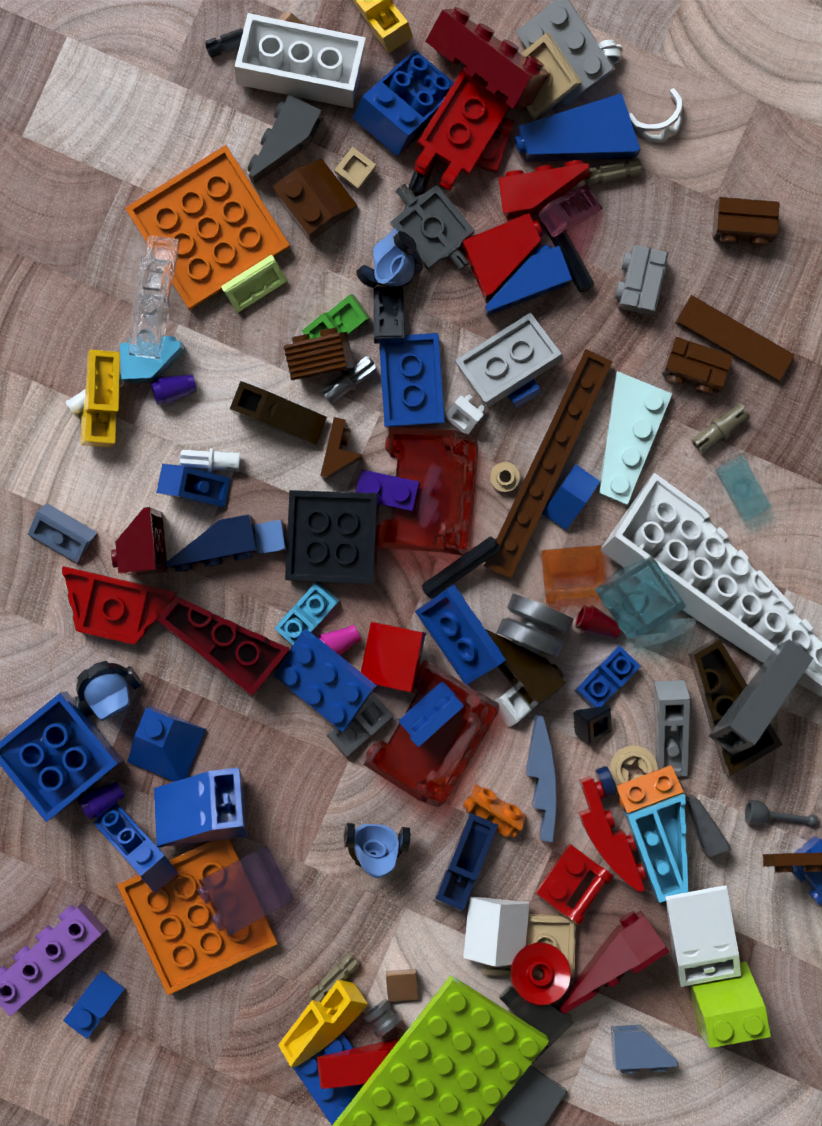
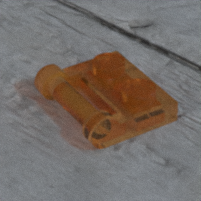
(571, 564)

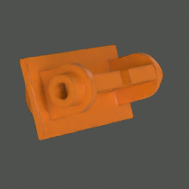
(649, 789)
(485, 803)

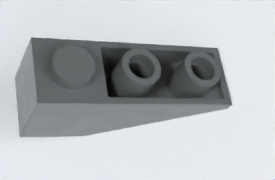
(290, 134)

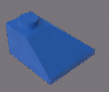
(165, 744)

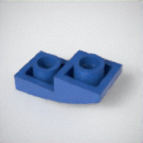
(607, 677)

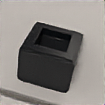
(592, 723)

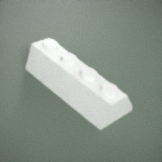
(299, 60)

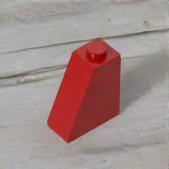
(501, 251)

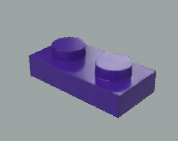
(393, 490)

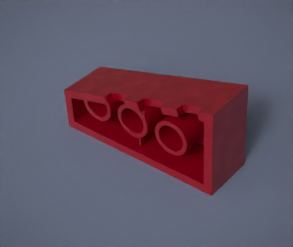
(488, 57)
(228, 647)

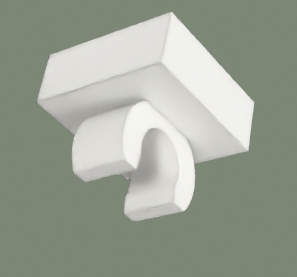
(464, 414)

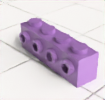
(48, 957)

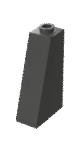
(762, 698)

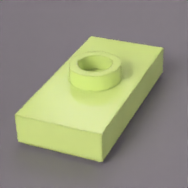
(254, 283)

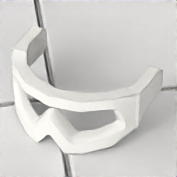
(677, 117)

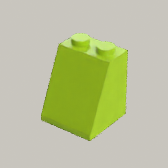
(730, 1010)

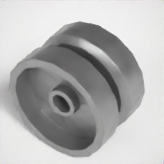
(535, 624)

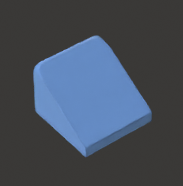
(270, 537)

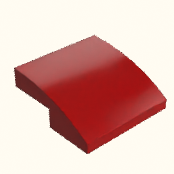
(393, 656)

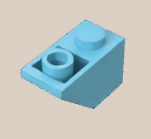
(143, 369)

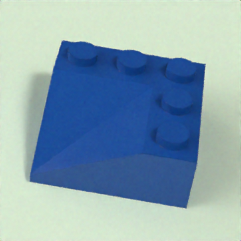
(56, 756)

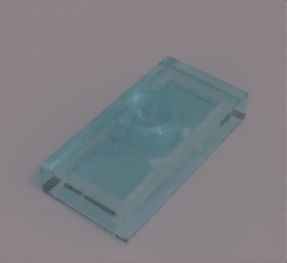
(743, 488)

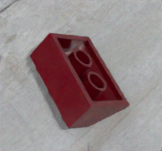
(142, 545)

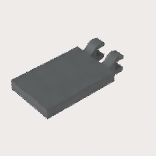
(530, 1100)

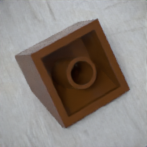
(314, 198)

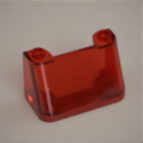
(458, 457)
(437, 764)

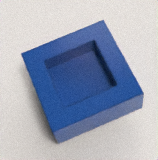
(524, 393)

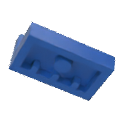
(431, 713)

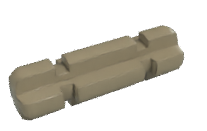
(614, 172)
(339, 972)

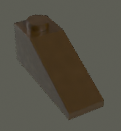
(528, 672)

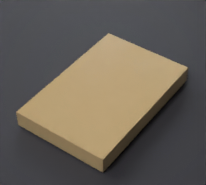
(545, 929)

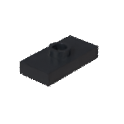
(388, 315)

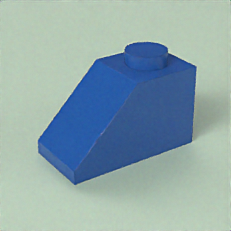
(193, 485)

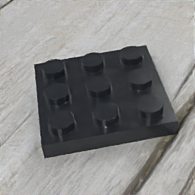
(332, 537)

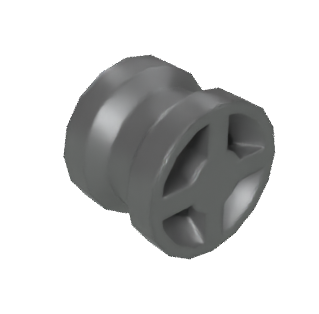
(382, 1018)

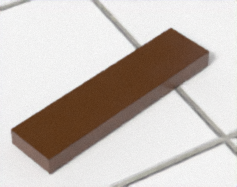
(735, 338)

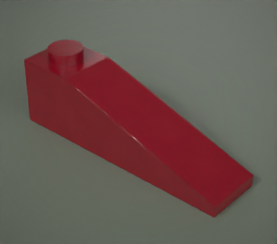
(629, 947)

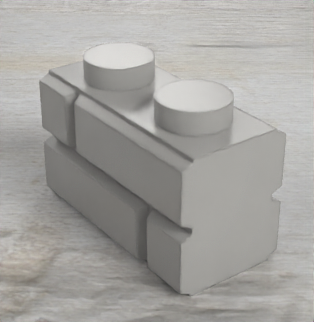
(642, 280)

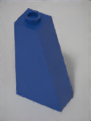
(582, 133)

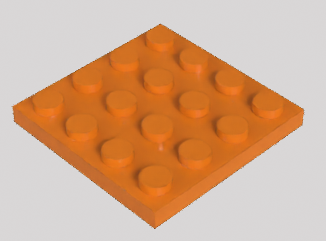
(217, 222)
(179, 925)

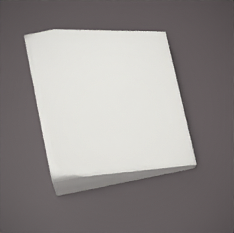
(512, 707)

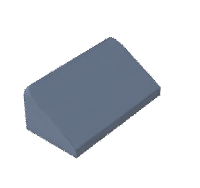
(62, 533)

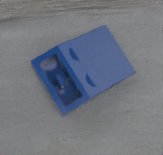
(403, 102)
(201, 808)

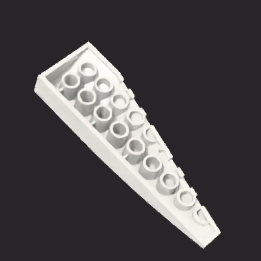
(711, 575)

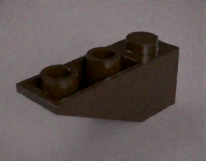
(277, 413)

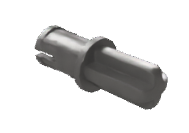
(349, 379)

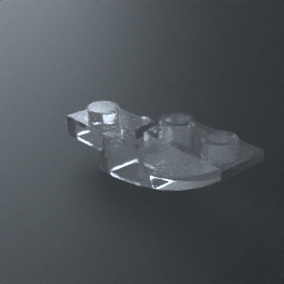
(152, 297)

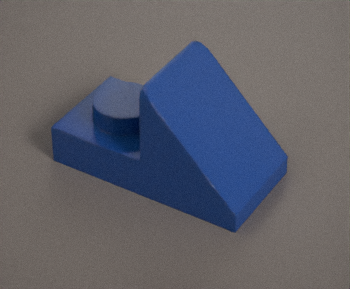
(94, 1004)

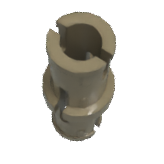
(720, 428)

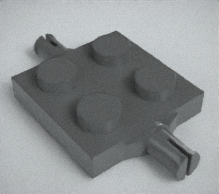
(433, 225)

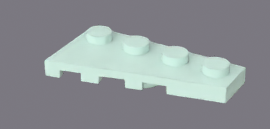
(633, 423)

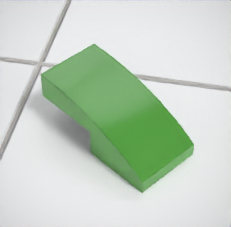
(345, 316)

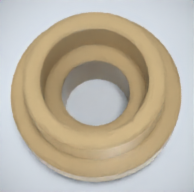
(504, 486)

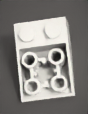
(703, 936)

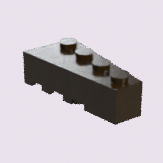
(719, 688)

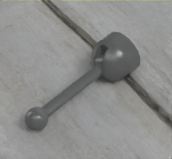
(757, 813)

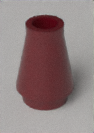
(597, 623)

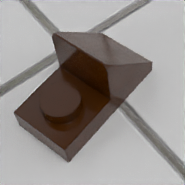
(335, 458)

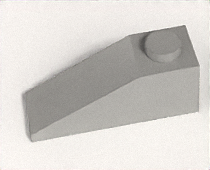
(672, 725)

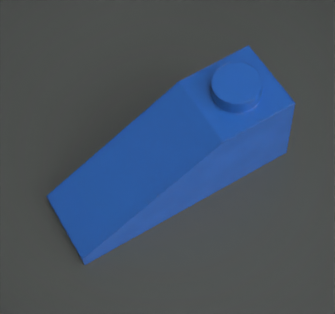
(536, 277)

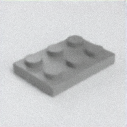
(575, 42)
(509, 360)

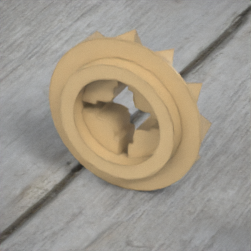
(628, 755)

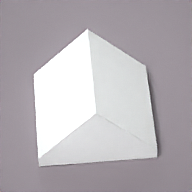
(495, 930)

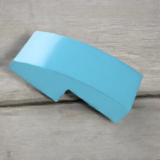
(307, 612)

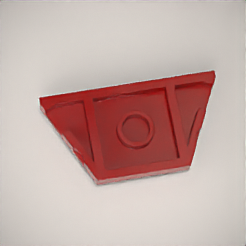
(113, 605)

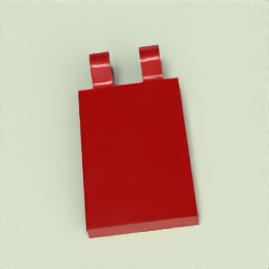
(461, 128)

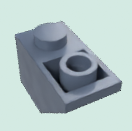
(638, 1049)

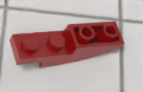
(613, 846)

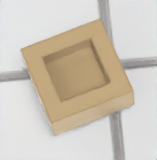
(355, 168)

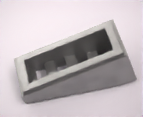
(708, 833)

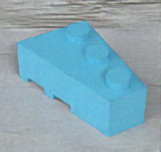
(661, 844)

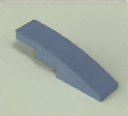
(541, 766)

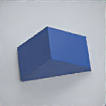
(571, 497)

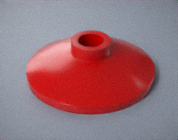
(553, 967)

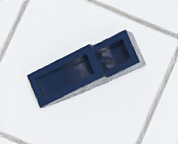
(465, 863)

